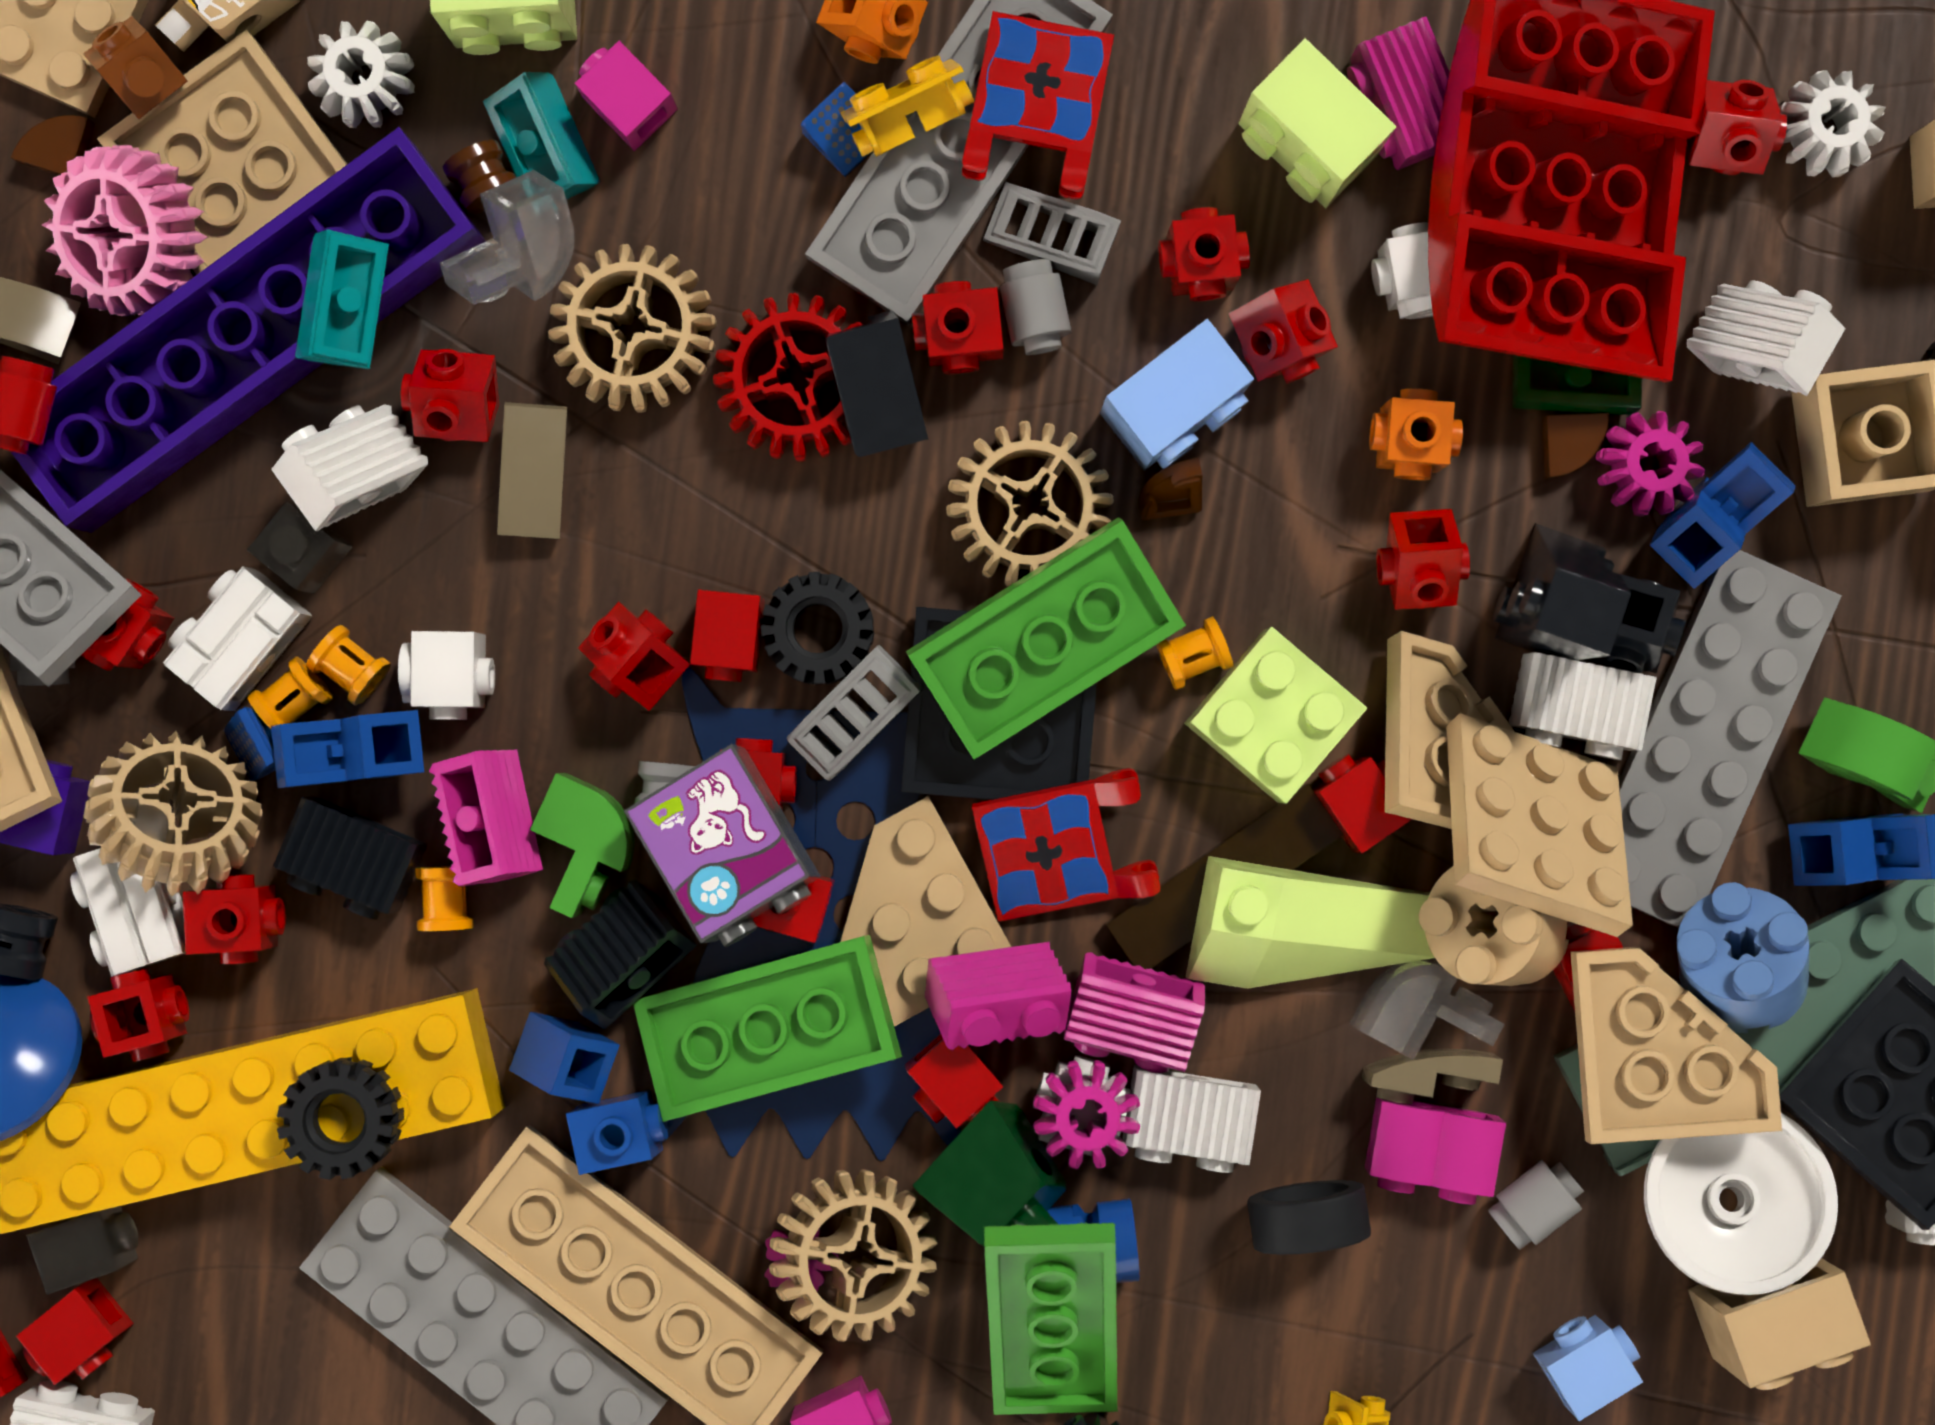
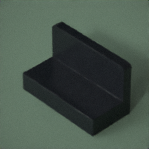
(876, 385)

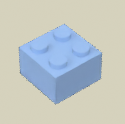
(1176, 395)

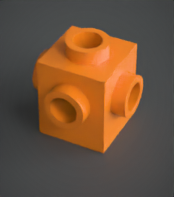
(874, 26)
(1400, 450)

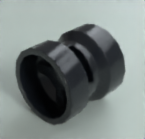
(23, 940)

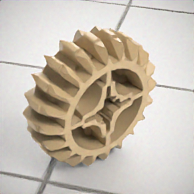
(637, 298)
(984, 476)
(141, 825)
(852, 1279)

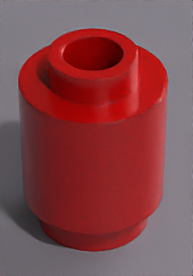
(24, 403)

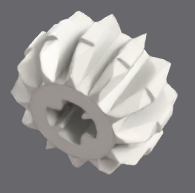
(350, 54)
(1847, 110)

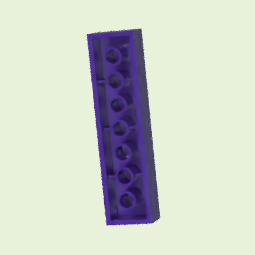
(232, 335)

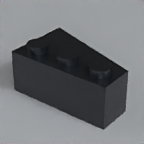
(1562, 598)

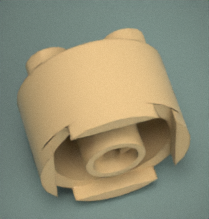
(1465, 940)

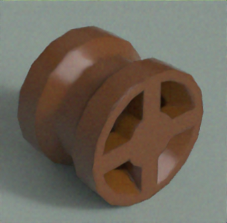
(476, 171)

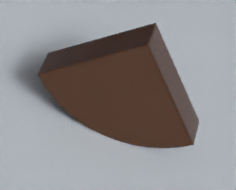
(53, 143)
(1571, 441)
(1173, 491)

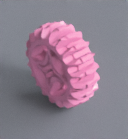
(139, 197)

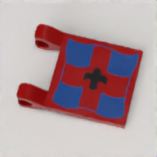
(1039, 89)
(1052, 848)

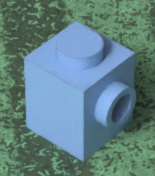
(1589, 1364)

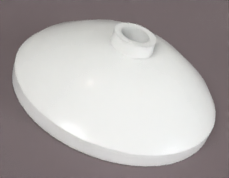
(1780, 1217)

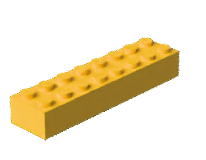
(218, 1110)

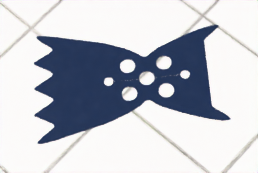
(874, 1095)

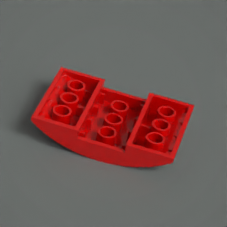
(1567, 180)

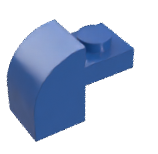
(1715, 520)
(347, 749)
(1863, 849)

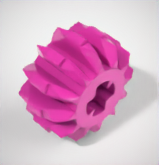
(1652, 486)
(1098, 1132)

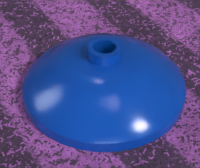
(36, 1050)

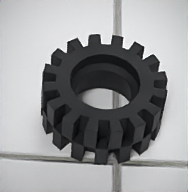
(791, 601)
(308, 1139)

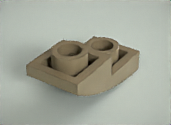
(35, 319)
(532, 470)
(1401, 1078)

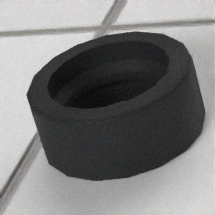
(1309, 1217)

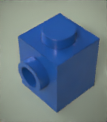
(564, 1057)
(616, 1132)

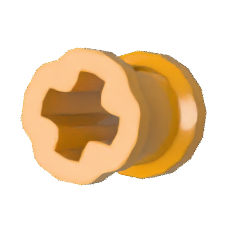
(1195, 653)
(348, 665)
(311, 687)
(442, 901)

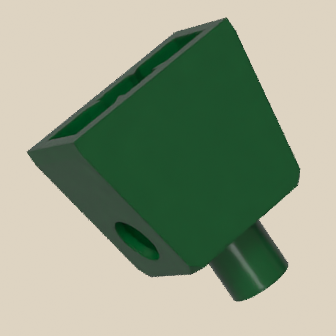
(994, 1174)

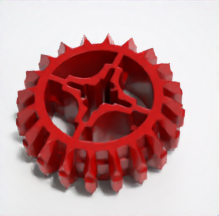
(769, 386)

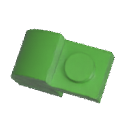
(1872, 752)
(594, 827)

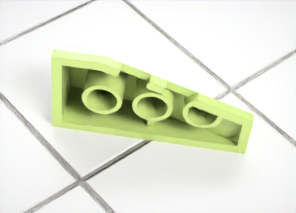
(1293, 925)

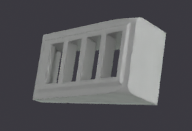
(1081, 218)
(818, 748)

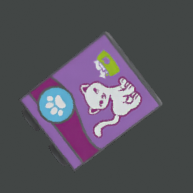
(723, 846)

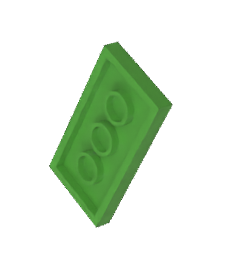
(1046, 638)
(767, 1028)
(1052, 1317)

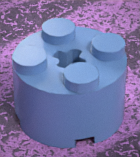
(1745, 956)

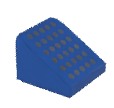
(830, 132)
(251, 743)

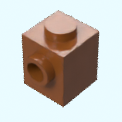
(134, 66)

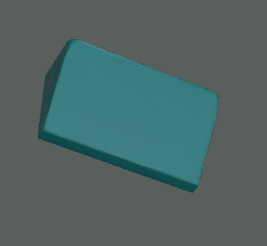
(541, 132)
(341, 299)

